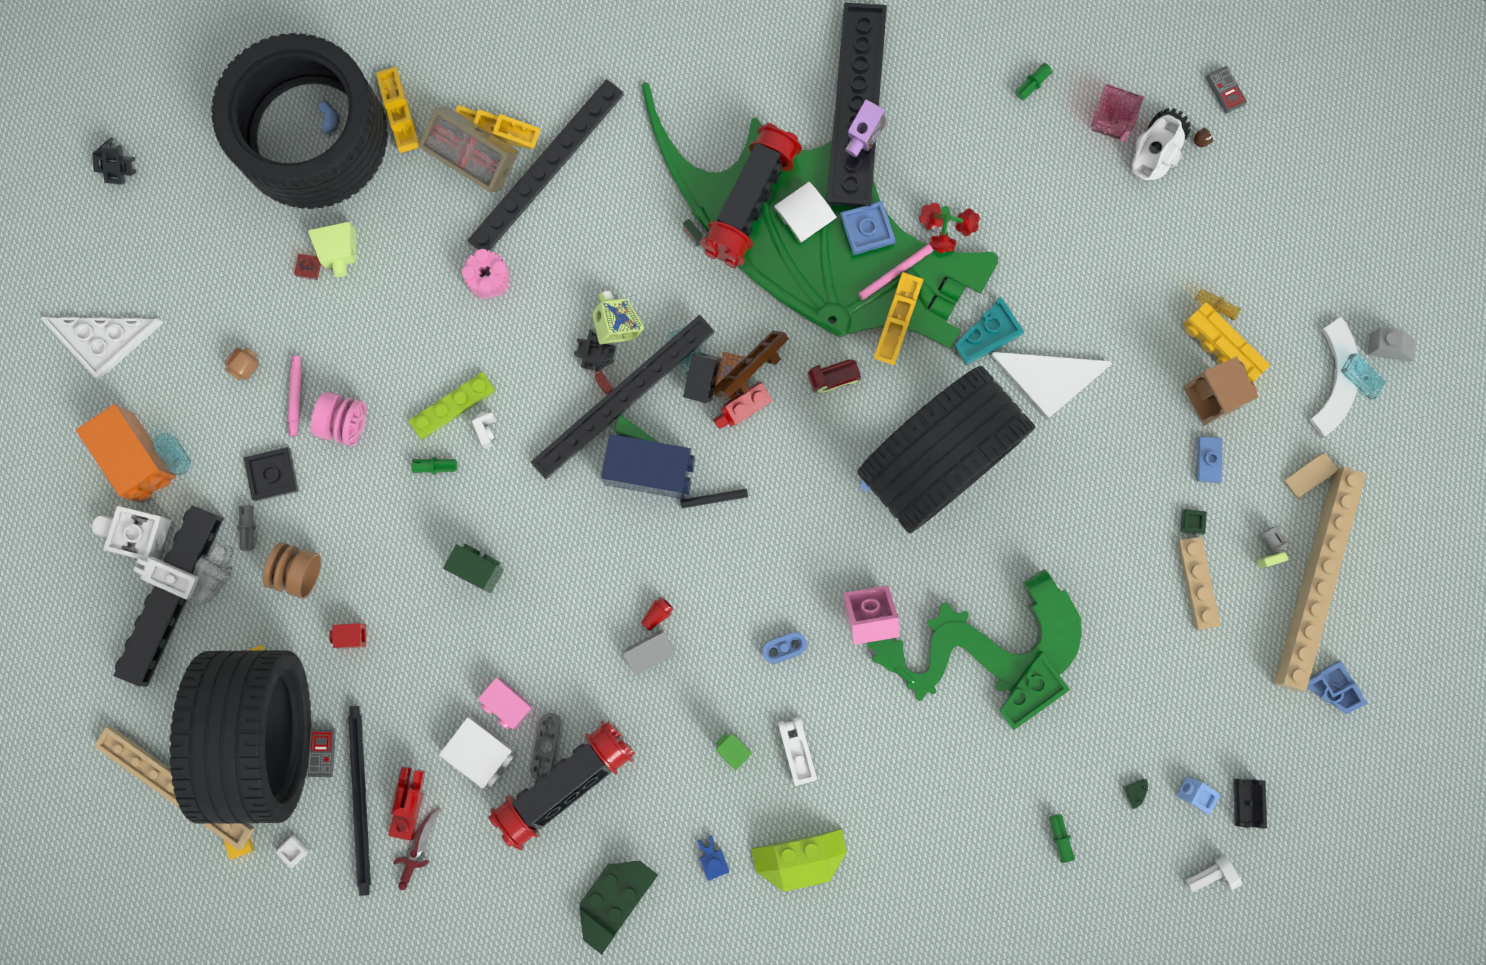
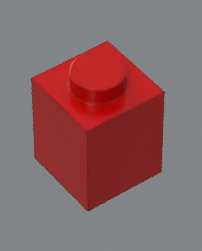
(348, 636)

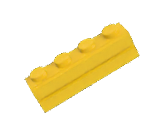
(1223, 340)

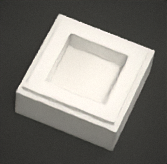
(292, 851)

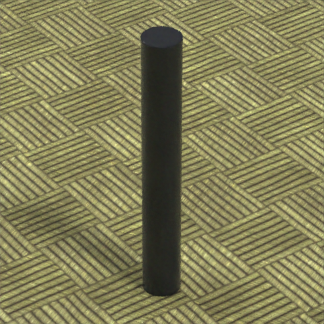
(714, 498)

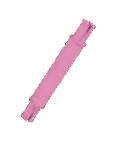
(294, 396)

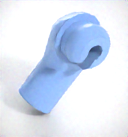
(330, 118)

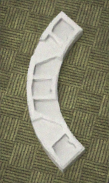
(1343, 391)

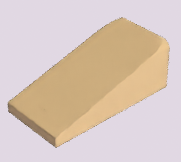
(1310, 475)

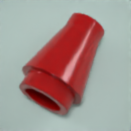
(657, 613)

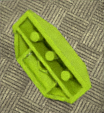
(801, 860)

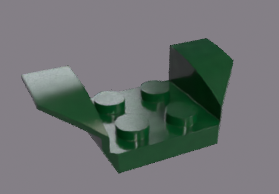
(612, 901)

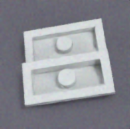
(804, 212)

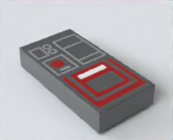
(1226, 89)
(321, 753)

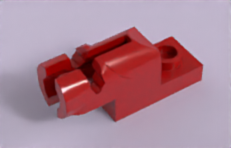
(406, 804)

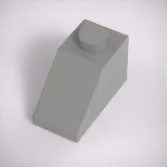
(1391, 344)

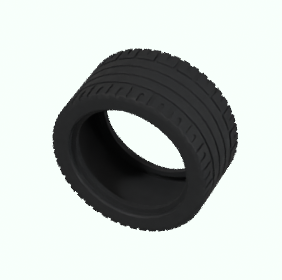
(264, 74)
(945, 448)
(240, 737)

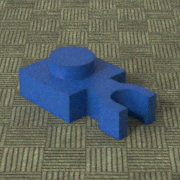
(713, 861)

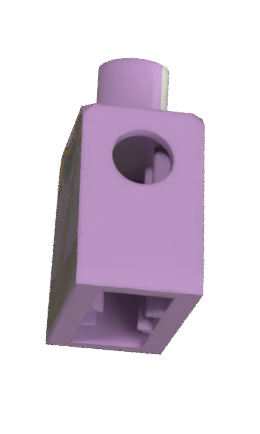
(866, 128)

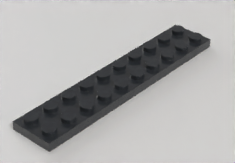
(857, 81)

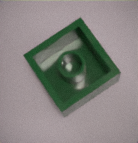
(474, 569)

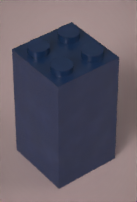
(648, 466)

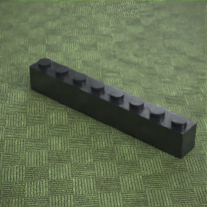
(163, 607)

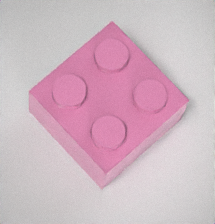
(871, 615)

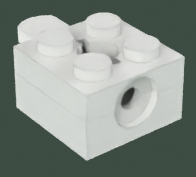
(132, 532)

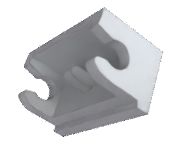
(648, 652)

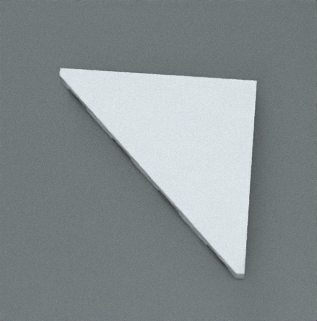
(101, 341)
(1049, 380)

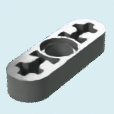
(543, 728)

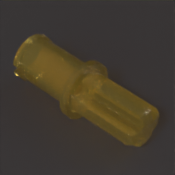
(1218, 304)

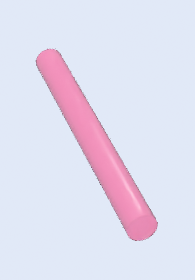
(872, 288)

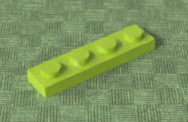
(452, 405)

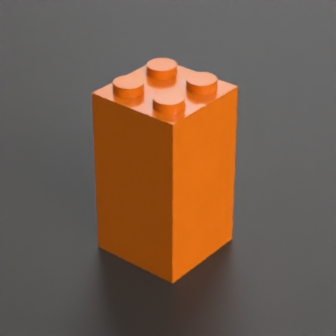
(125, 453)

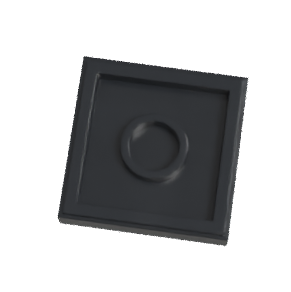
(271, 474)

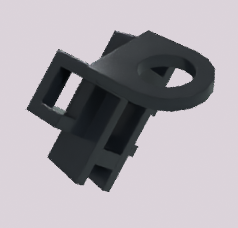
(112, 169)
(598, 353)

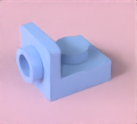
(1198, 795)

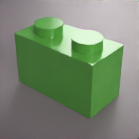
(732, 750)

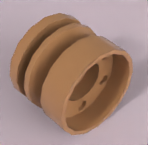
(292, 570)

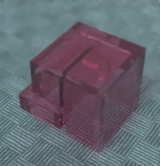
(1116, 112)

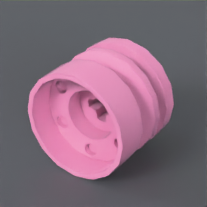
(338, 418)

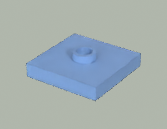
(867, 228)

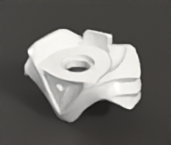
(1154, 166)

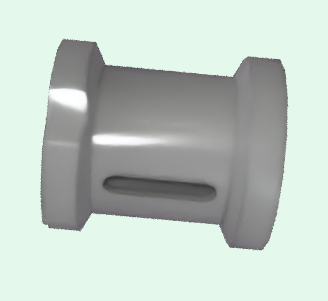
(1274, 539)

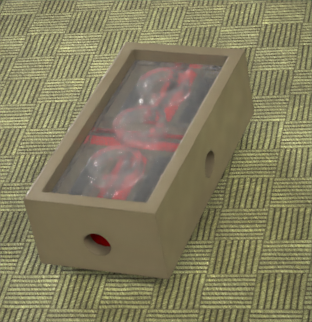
(468, 149)

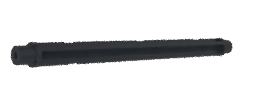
(359, 801)

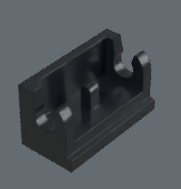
(702, 377)
(1250, 803)

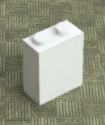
(477, 753)

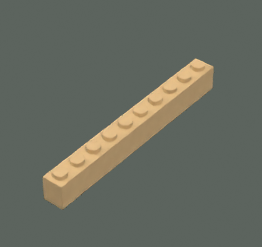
(1319, 580)

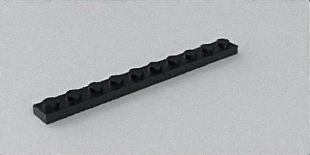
(546, 166)
(622, 397)

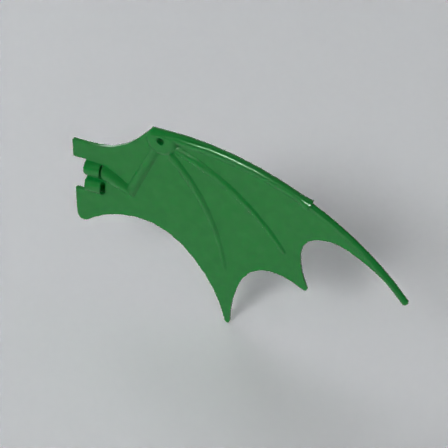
(821, 274)

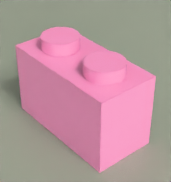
(505, 703)

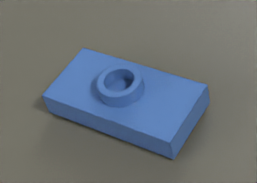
(1209, 459)

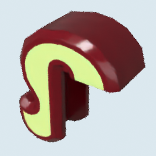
(833, 376)

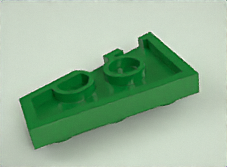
(1033, 693)

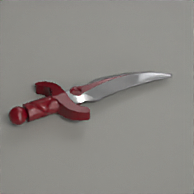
(417, 847)

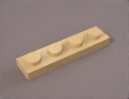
(1198, 583)

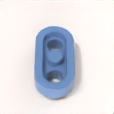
(784, 648)

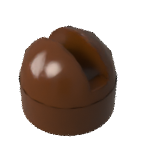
(1203, 138)

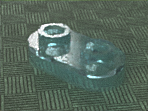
(173, 455)

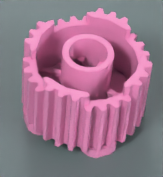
(481, 264)

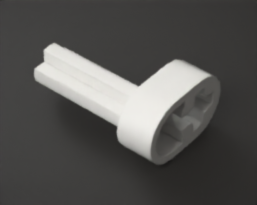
(1222, 869)

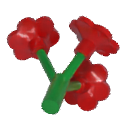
(934, 217)

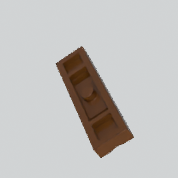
(750, 364)

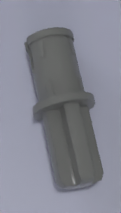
(246, 527)

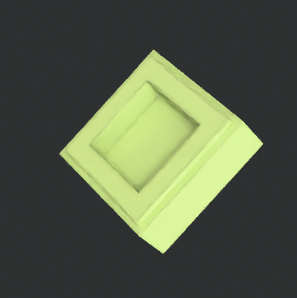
(1272, 559)

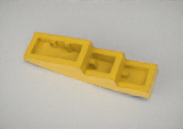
(398, 109)
(503, 127)
(898, 318)

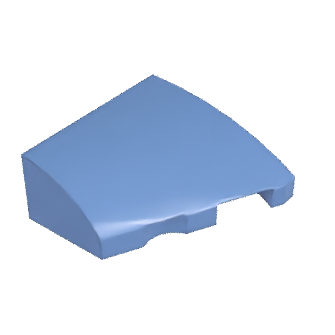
(1337, 688)

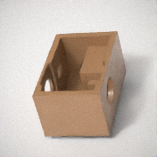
(1220, 390)

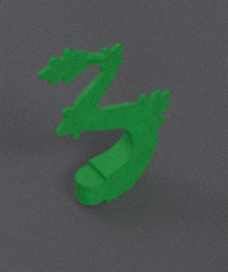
(1057, 638)

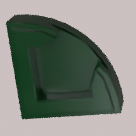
(1136, 792)

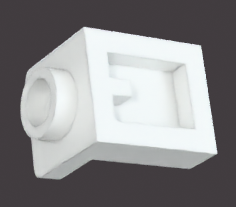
(484, 433)

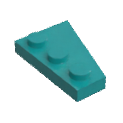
(991, 332)

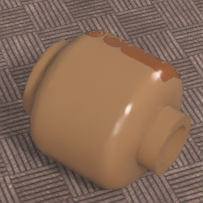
(241, 363)

